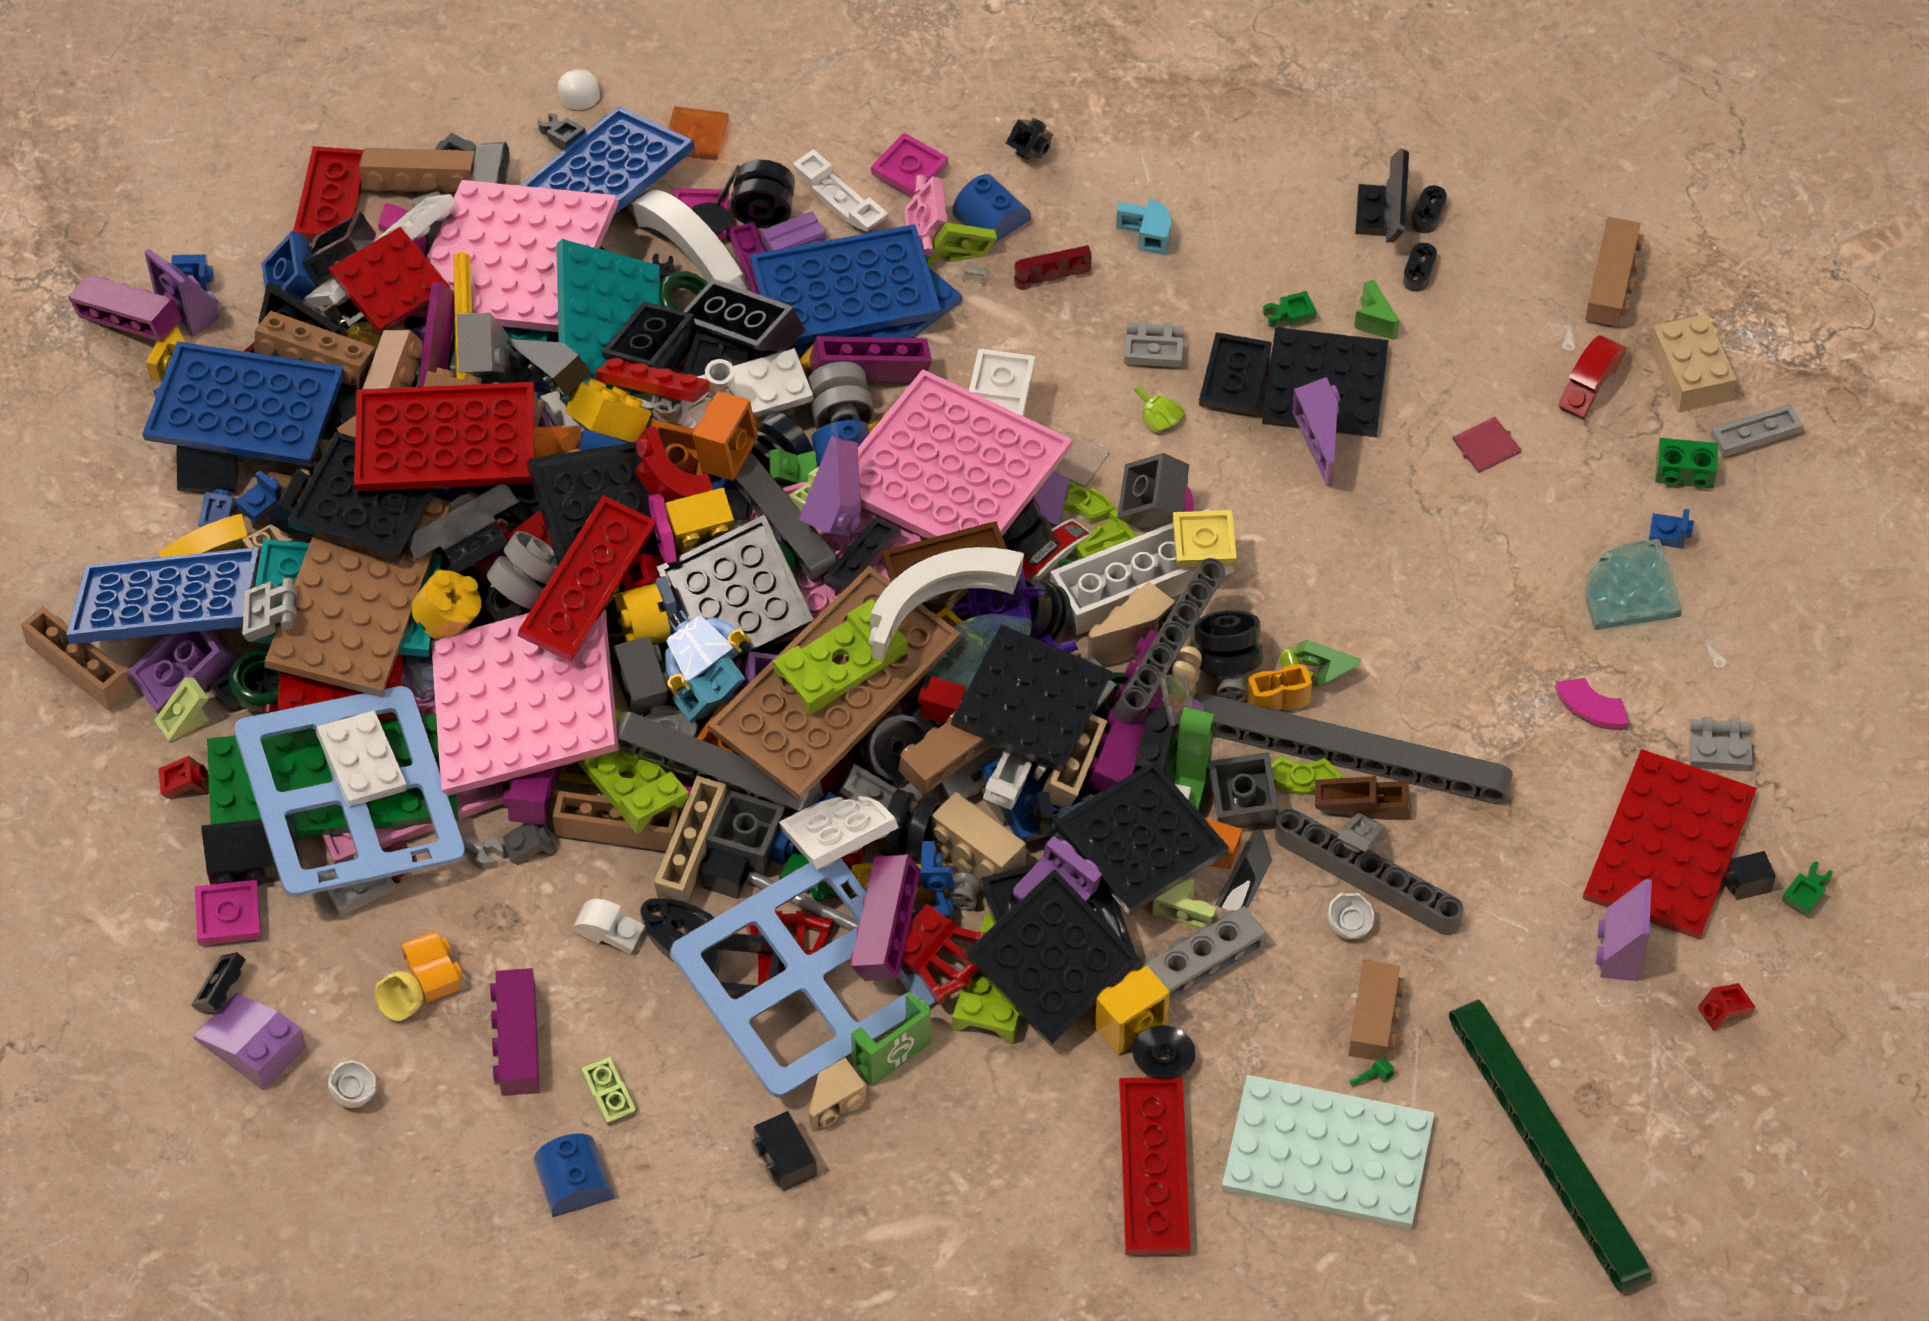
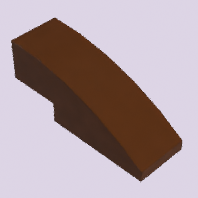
(1364, 796)

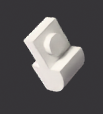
(602, 921)

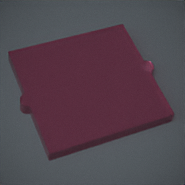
(1486, 444)

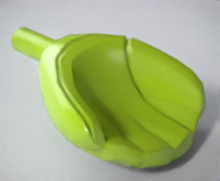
(1159, 411)

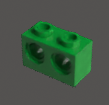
(1686, 463)

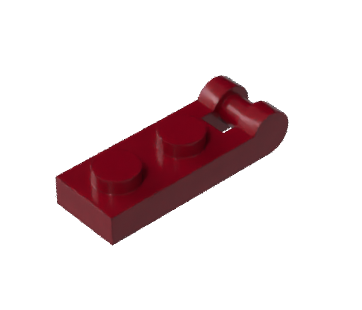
(1052, 266)

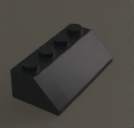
(745, 317)

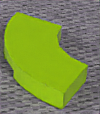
(1088, 503)
(1301, 777)

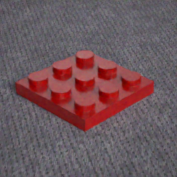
(387, 279)

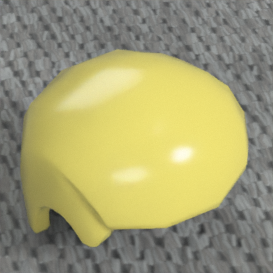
(399, 995)

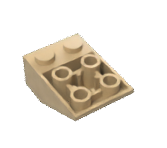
(1119, 633)

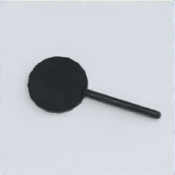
(714, 214)

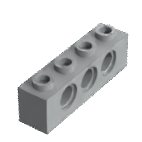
(1222, 955)

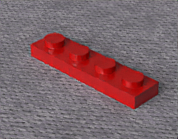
(652, 380)

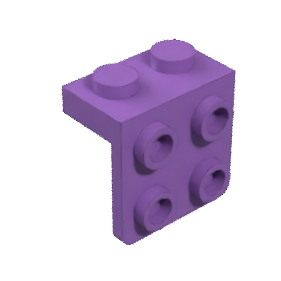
(1079, 873)

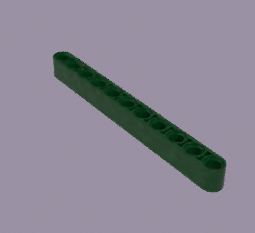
(1550, 1147)

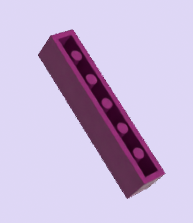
(1121, 742)

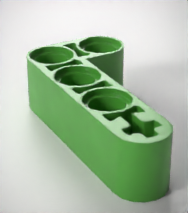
(1194, 753)

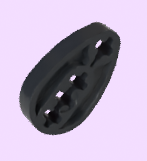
(672, 914)

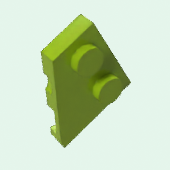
(961, 242)
(1106, 536)

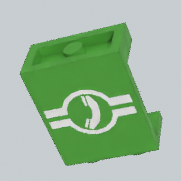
(880, 1059)

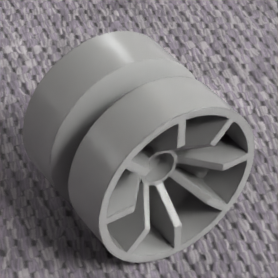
(840, 394)
(524, 570)

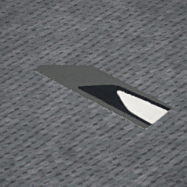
(1246, 873)

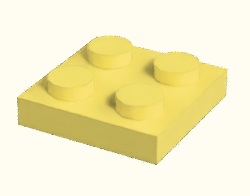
(1204, 536)

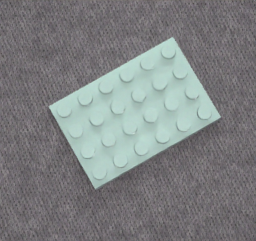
(1328, 1152)

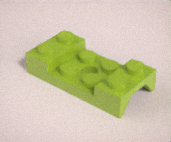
(820, 679)
(639, 796)
(984, 1006)

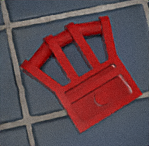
(799, 920)
(926, 938)

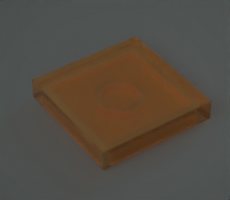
(703, 127)

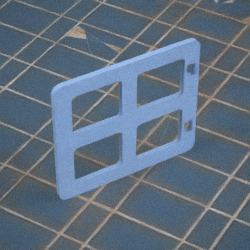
(371, 860)
(801, 974)

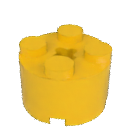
(446, 604)
(642, 614)

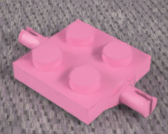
(927, 210)

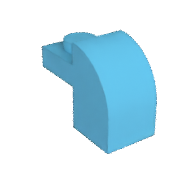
(1151, 223)
(709, 690)

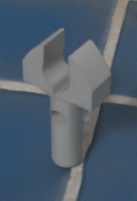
(491, 846)

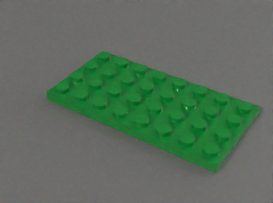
(300, 762)

